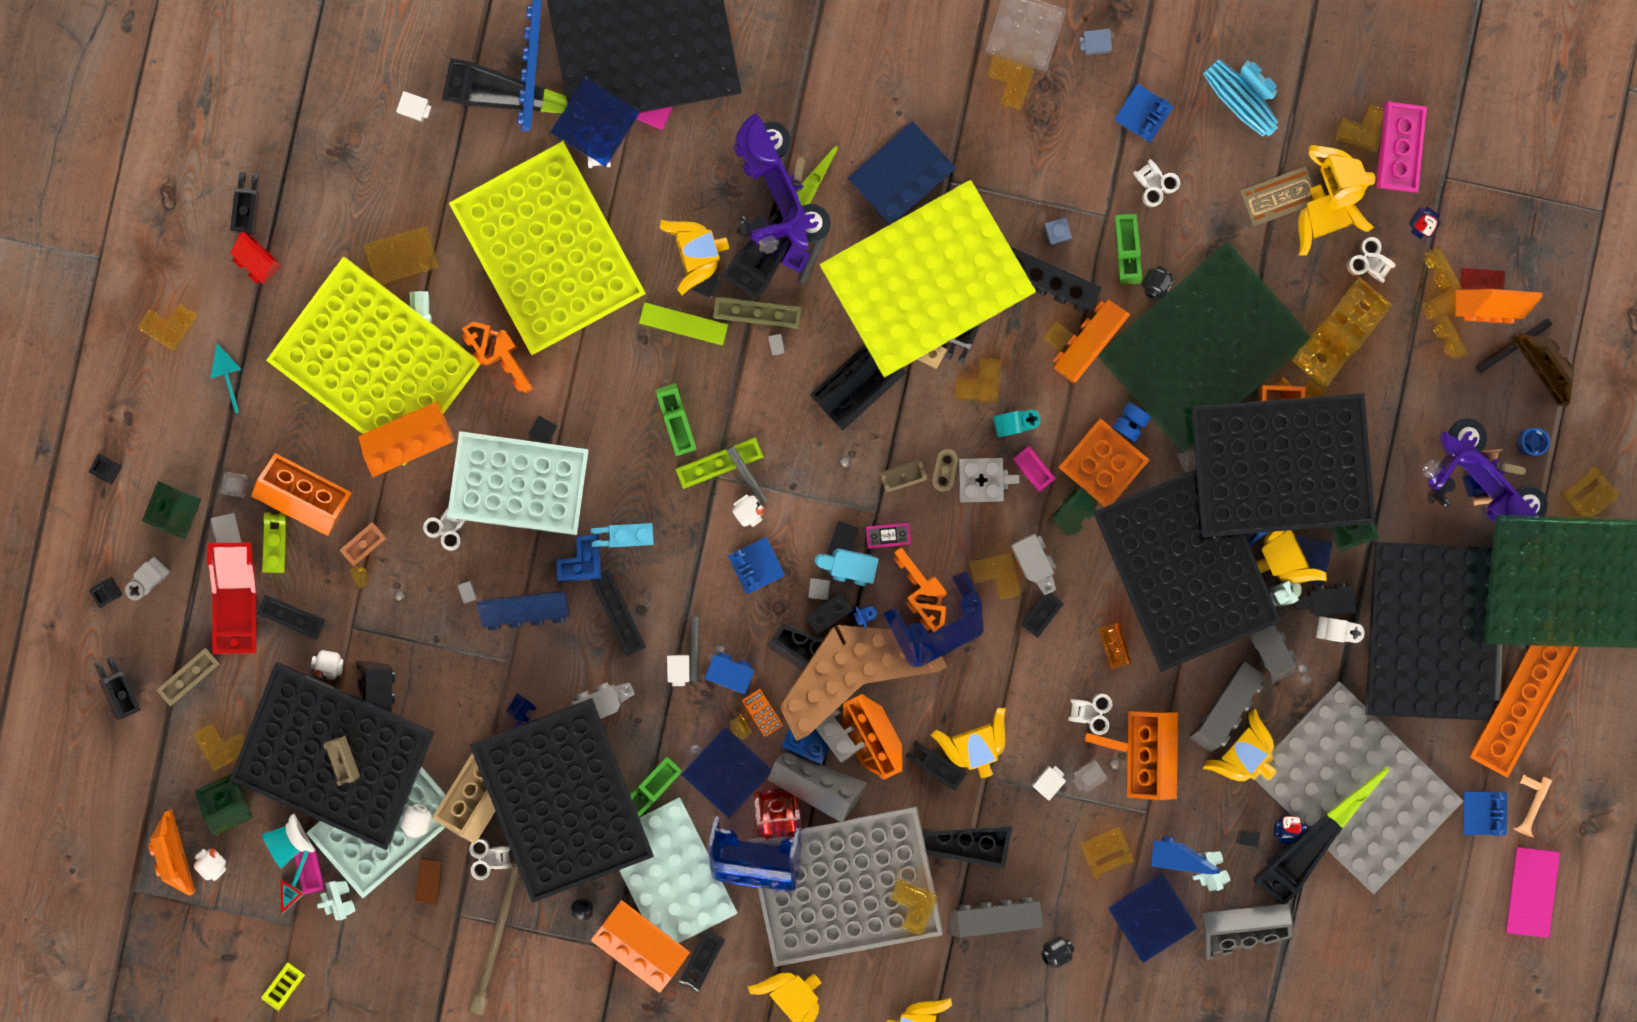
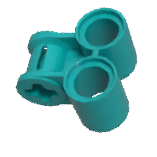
(1016, 422)

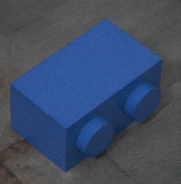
(730, 673)

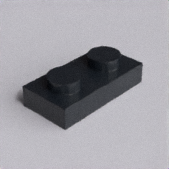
(1042, 614)

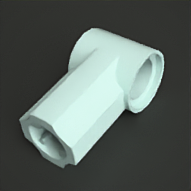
(420, 303)

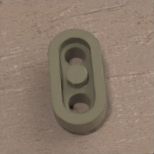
(945, 470)

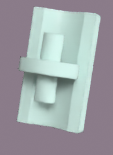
(1285, 593)
(1214, 881)
(340, 909)

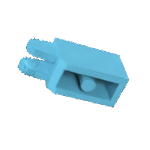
(625, 535)
(849, 565)

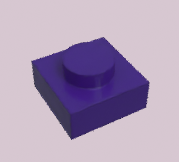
(795, 258)

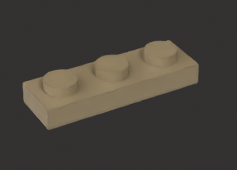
(188, 676)

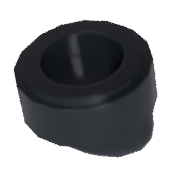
(582, 909)

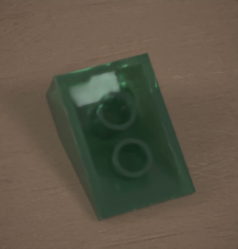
(1073, 511)

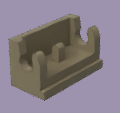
(903, 476)
(342, 760)

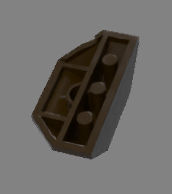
(1548, 364)

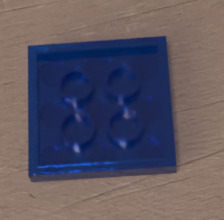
(595, 122)
(727, 772)
(1152, 917)

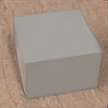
(776, 345)
(819, 589)
(467, 592)

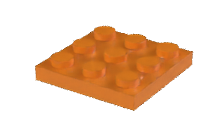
(1103, 463)

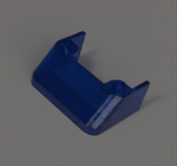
(923, 648)
(754, 862)

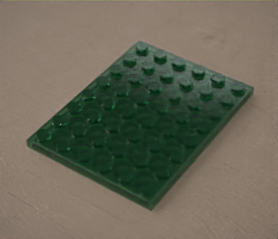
(1204, 344)
(1563, 582)

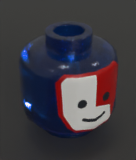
(1425, 222)
(1288, 829)

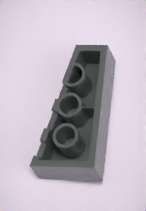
(1274, 653)
(1228, 707)
(818, 785)

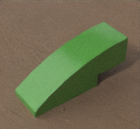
(1128, 249)
(675, 419)
(655, 785)

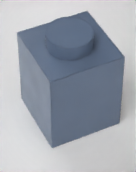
(1096, 42)
(1057, 231)

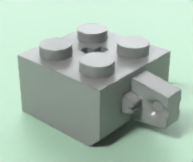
(991, 470)
(1034, 562)
(607, 697)

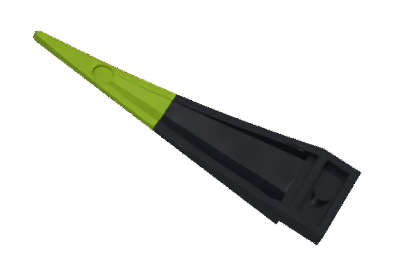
(486, 88)
(754, 269)
(1293, 864)

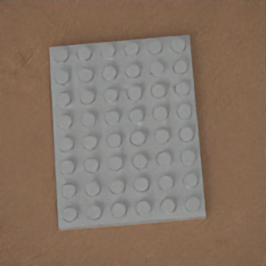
(1336, 754)
(847, 888)

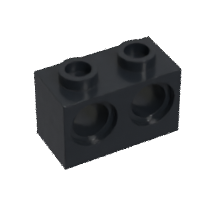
(829, 613)

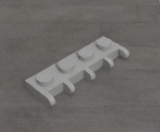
(837, 738)

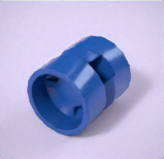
(1135, 415)
(1533, 441)

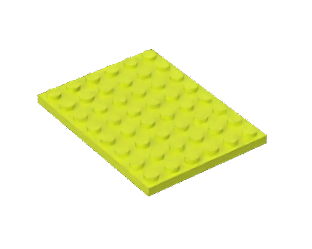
(547, 248)
(927, 278)
(370, 353)

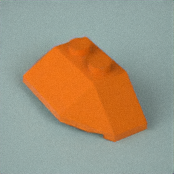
(871, 725)
(170, 855)

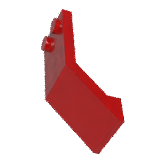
(233, 598)

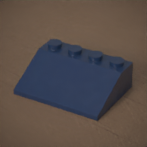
(901, 173)
(524, 609)

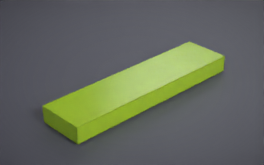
(683, 324)
(717, 463)

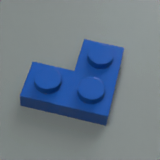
(585, 566)

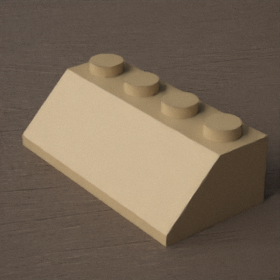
(467, 804)

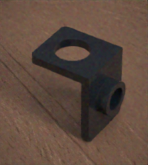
(708, 287)

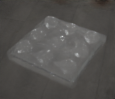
(1026, 32)

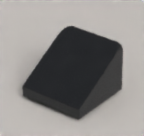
(105, 468)
(105, 592)

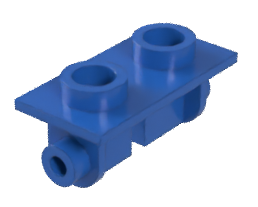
(865, 615)

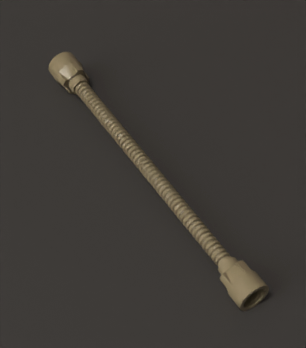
(479, 1001)

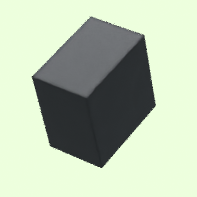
(1248, 838)

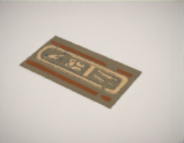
(1278, 196)

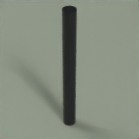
(1512, 347)

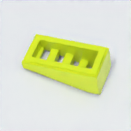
(288, 967)

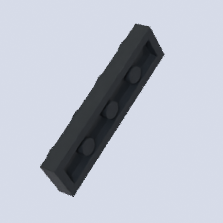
(618, 613)

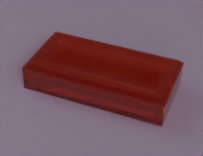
(1482, 279)

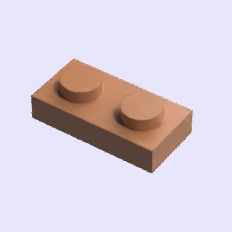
(363, 544)

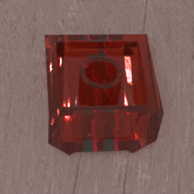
(776, 813)

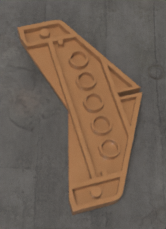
(841, 670)

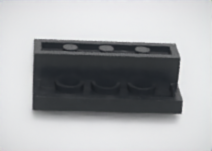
(853, 388)

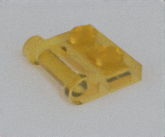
(1594, 500)
(1104, 845)

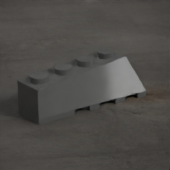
(995, 918)
(1245, 928)

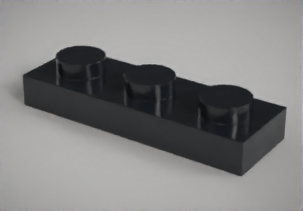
(291, 617)

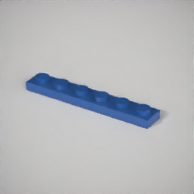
(530, 56)

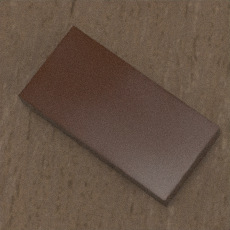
(428, 881)

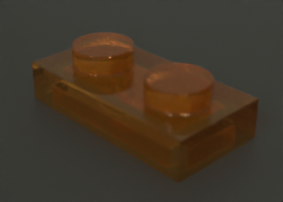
(1115, 645)

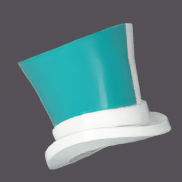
(287, 841)

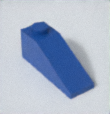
(1179, 857)

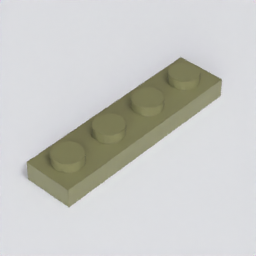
(757, 312)

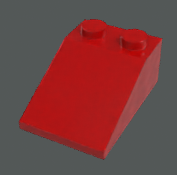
(254, 258)

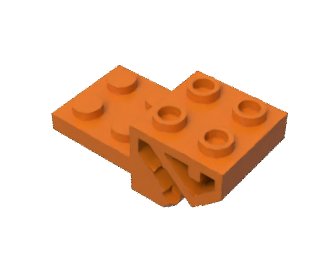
(480, 336)
(932, 614)

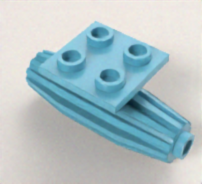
(1245, 94)

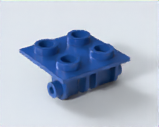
(1144, 113)
(756, 565)
(810, 747)
(1485, 813)

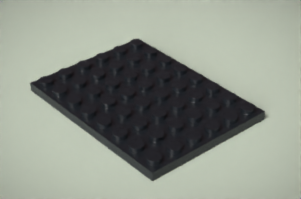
(646, 50)
(1282, 465)
(1183, 586)
(1430, 633)
(289, 763)
(562, 800)

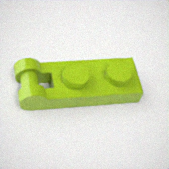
(274, 543)

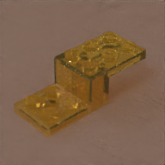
(1444, 303)
(1341, 332)

